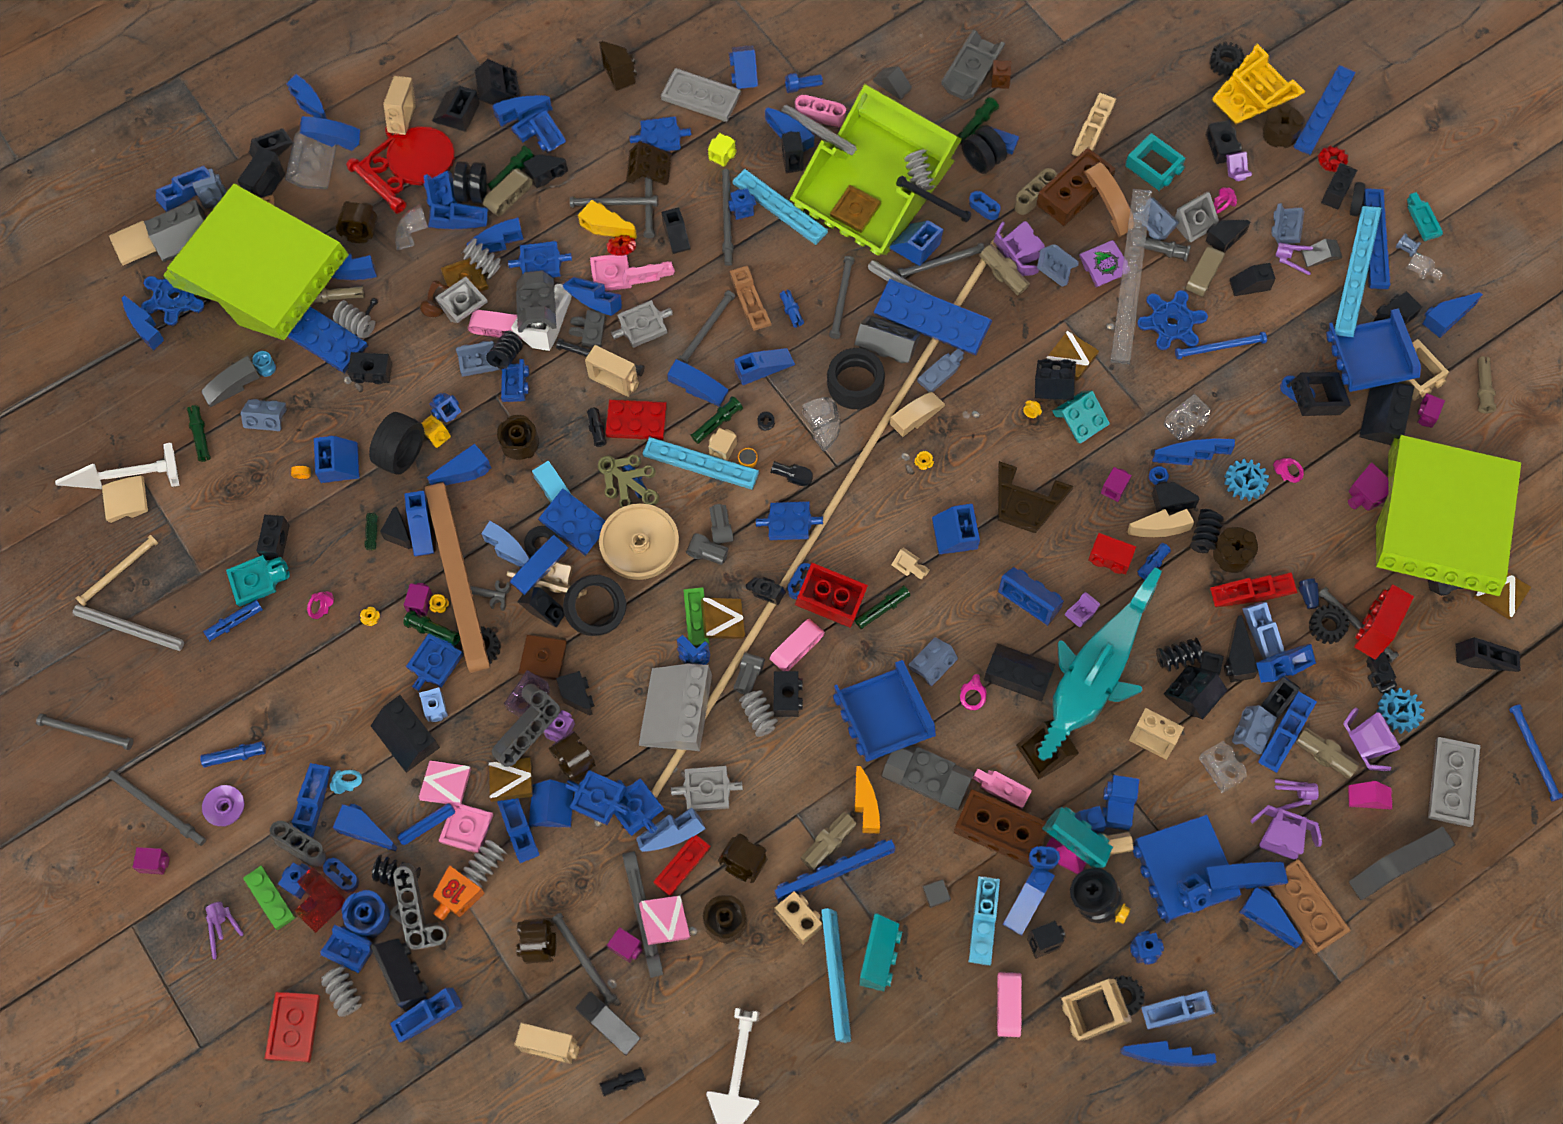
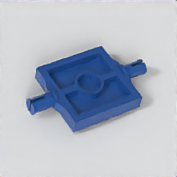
(661, 133)
(540, 258)
(789, 521)
(434, 661)
(597, 797)
(643, 807)

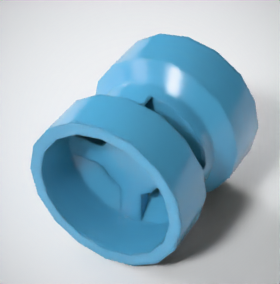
(263, 363)

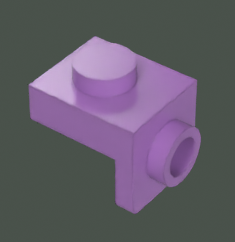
(1238, 166)
(1082, 610)

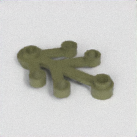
(626, 478)

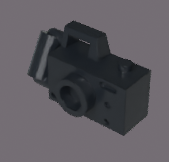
(766, 590)
(1382, 673)

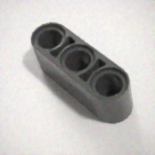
(293, 836)

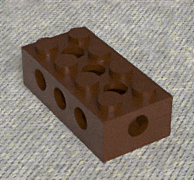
(1071, 188)
(998, 814)

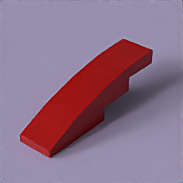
(1253, 590)

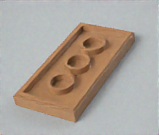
(1309, 908)

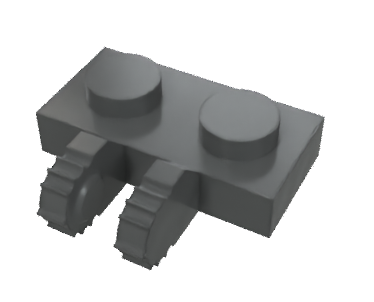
(593, 328)

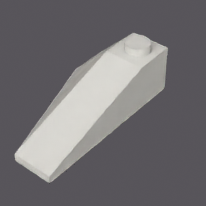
(540, 334)

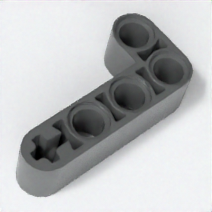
(508, 749)
(416, 906)

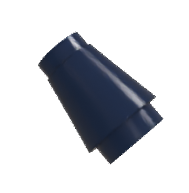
(1310, 593)

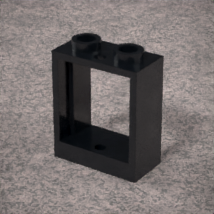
(262, 173)
(1333, 388)

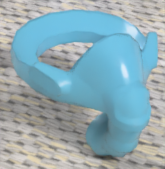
(339, 785)

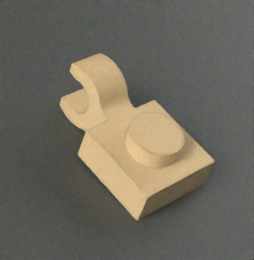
(907, 563)

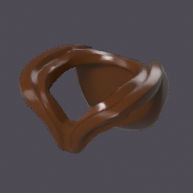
(429, 307)

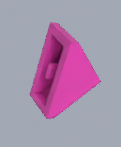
(1370, 795)

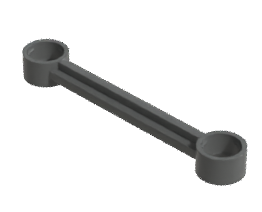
(638, 895)

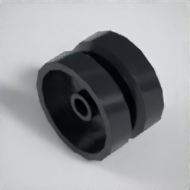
(984, 149)
(470, 182)
(1096, 895)

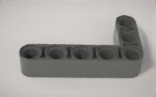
(1401, 862)

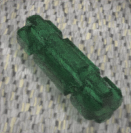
(370, 531)

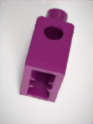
(1369, 489)

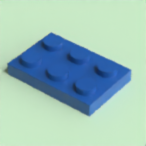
(573, 521)

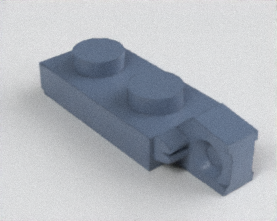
(941, 371)

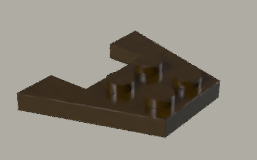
(1025, 507)

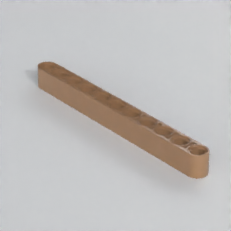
(457, 578)

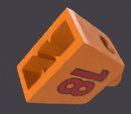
(455, 894)

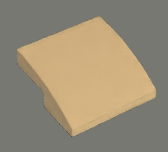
(132, 243)
(124, 498)

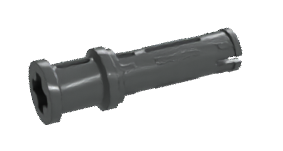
(1171, 249)

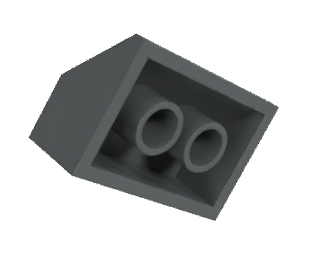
(174, 228)
(887, 339)

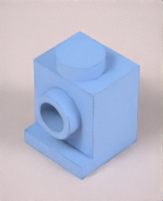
(432, 697)

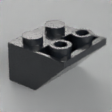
(496, 82)
(457, 108)
(1055, 379)
(1196, 691)

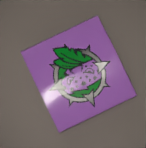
(1103, 263)

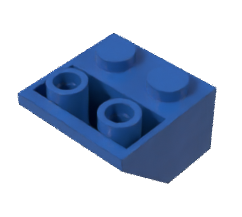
(918, 241)
(336, 459)
(956, 529)

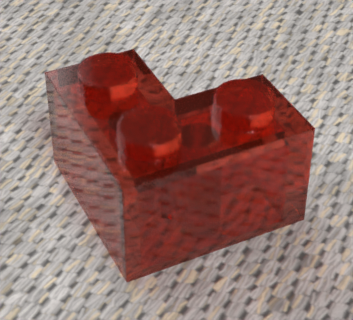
(322, 902)

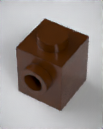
(1001, 74)

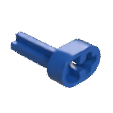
(794, 83)
(1048, 857)

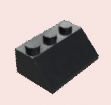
(1386, 412)
(1019, 672)
(404, 734)
(400, 973)

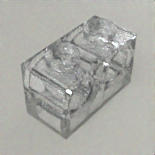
(1184, 415)
(1217, 769)

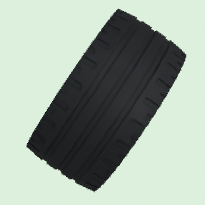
(855, 358)
(396, 443)
(617, 596)

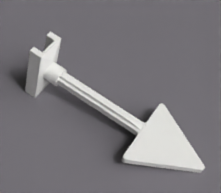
(90, 478)
(731, 1107)

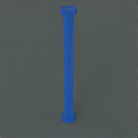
(1179, 353)
(1555, 795)

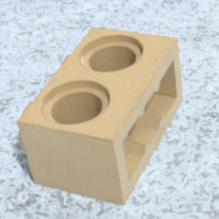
(794, 920)

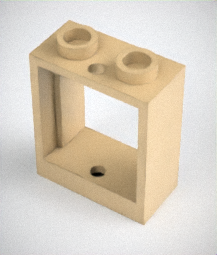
(399, 105)
(1433, 365)
(612, 371)
(1156, 736)
(1115, 1003)
(547, 1043)

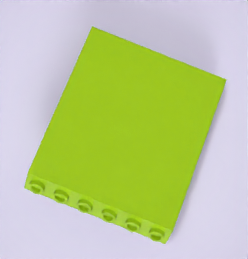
(883, 138)
(256, 263)
(1448, 515)

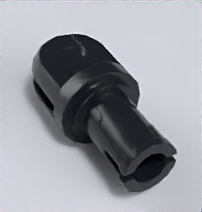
(795, 473)

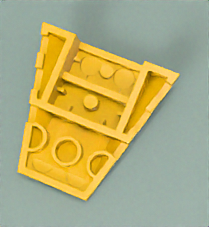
(1254, 88)

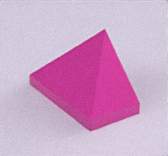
(1067, 858)

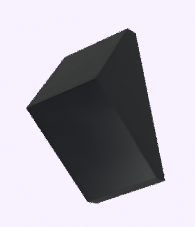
(395, 530)
(1280, 697)

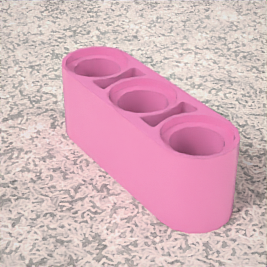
(821, 110)
(490, 323)
(797, 645)
(1009, 1004)

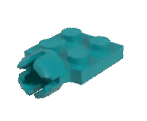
(256, 578)

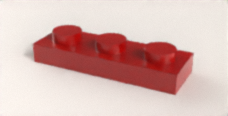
(682, 865)

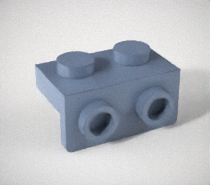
(210, 190)
(1160, 221)
(1288, 224)
(1056, 264)
(473, 358)
(263, 414)
(933, 661)
(1254, 728)

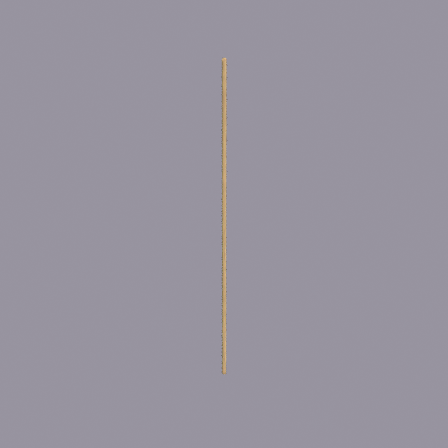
(819, 527)

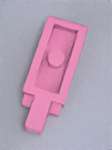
(647, 273)
(1003, 787)

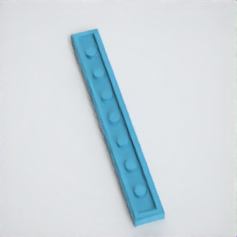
(1357, 271)

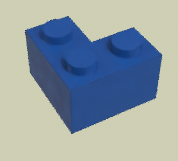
(744, 66)
(1120, 799)

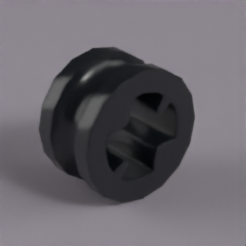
(761, 417)

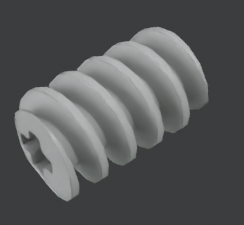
(918, 170)
(481, 258)
(353, 320)
(758, 713)
(484, 863)
(340, 991)

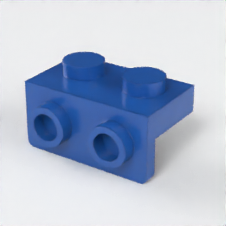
(546, 132)
(440, 189)
(514, 382)
(690, 654)
(347, 948)

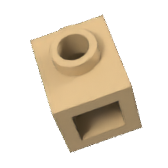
(722, 444)

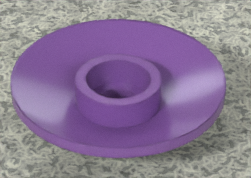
(216, 799)

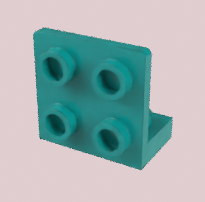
(1083, 415)

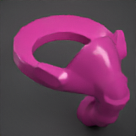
(1225, 194)
(1281, 468)
(326, 599)
(973, 684)

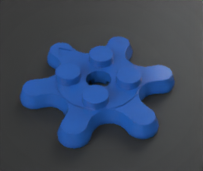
(161, 300)
(1173, 309)

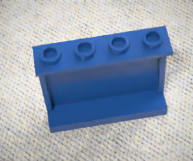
(1376, 354)
(885, 713)
(1176, 854)

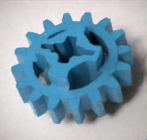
(1255, 480)
(1409, 718)

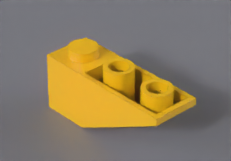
(603, 222)

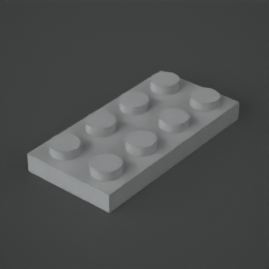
(701, 94)
(1454, 782)

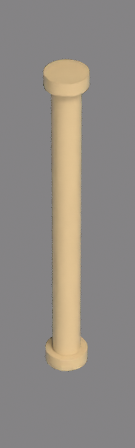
(117, 570)

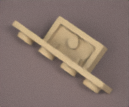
(556, 579)

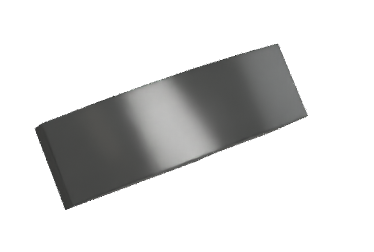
(230, 381)

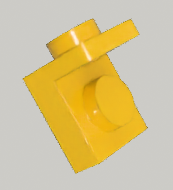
(435, 431)

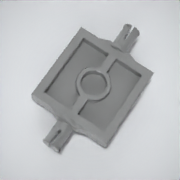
(642, 323)
(707, 788)

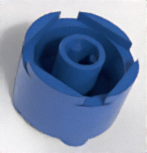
(368, 902)

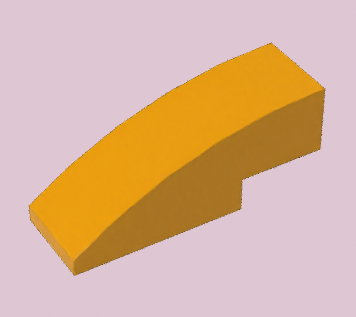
(866, 803)

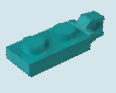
(1423, 217)

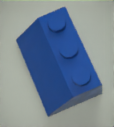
(1030, 595)

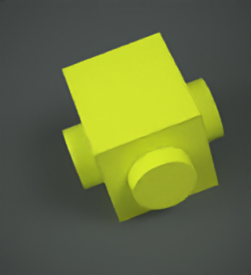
(721, 149)

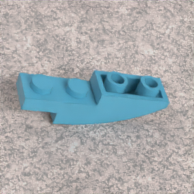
(984, 920)

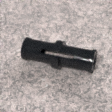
(596, 427)
(622, 1081)

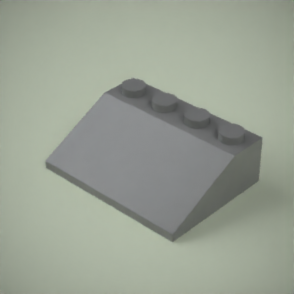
(676, 707)

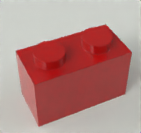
(1112, 554)

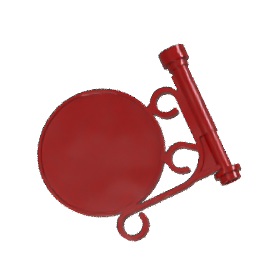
(409, 158)

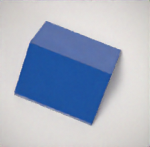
(551, 805)

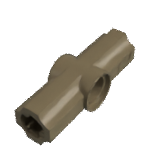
(1004, 269)
(1327, 753)
(828, 841)

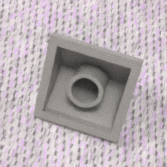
(1196, 217)
(460, 300)

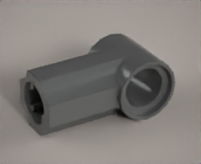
(720, 527)
(701, 547)
(750, 668)

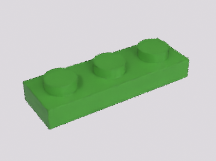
(694, 616)
(269, 898)

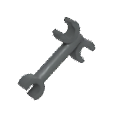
(497, 596)

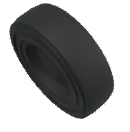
(1357, 199)
(533, 535)

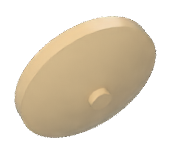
(639, 541)

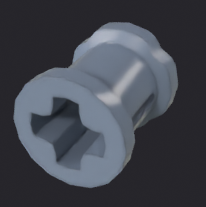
(1408, 245)

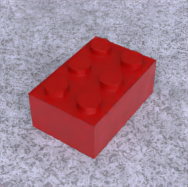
(831, 595)
(1383, 621)

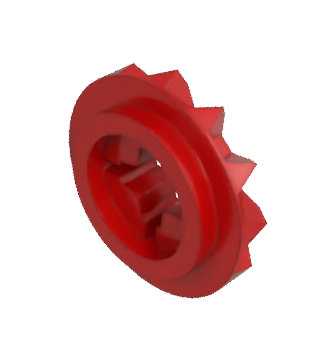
(1332, 165)
(627, 245)

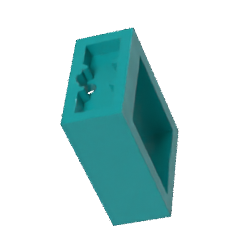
(1158, 181)

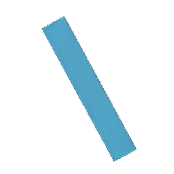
(781, 207)
(700, 463)
(836, 975)

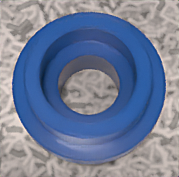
(1158, 471)

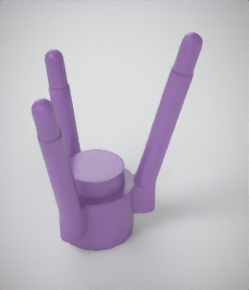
(1285, 251)
(1305, 790)
(216, 915)

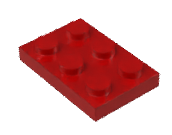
(636, 419)
(292, 1027)

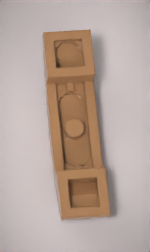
(1111, 195)
(749, 298)

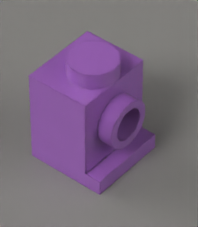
(556, 733)

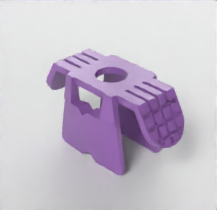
(1020, 247)
(1372, 738)
(1287, 835)

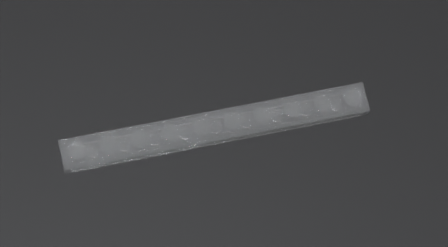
(1131, 277)

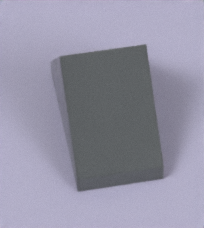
(893, 81)
(1322, 252)

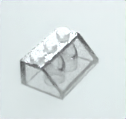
(310, 163)

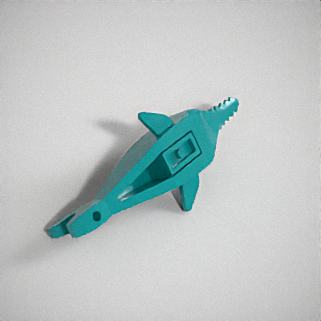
(1094, 673)

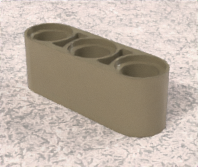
(507, 192)
(1028, 195)
(1205, 271)

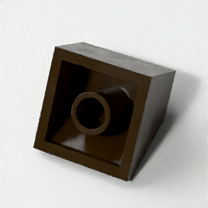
(618, 65)
(1029, 750)

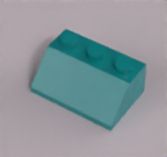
(1078, 837)
(880, 953)

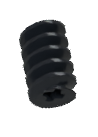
(504, 350)
(1206, 531)
(1179, 654)
(384, 871)

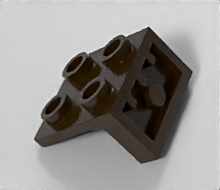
(648, 162)

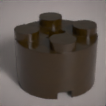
(1282, 126)
(356, 222)
(518, 437)
(1235, 549)
(572, 755)
(743, 858)
(724, 931)
(536, 940)

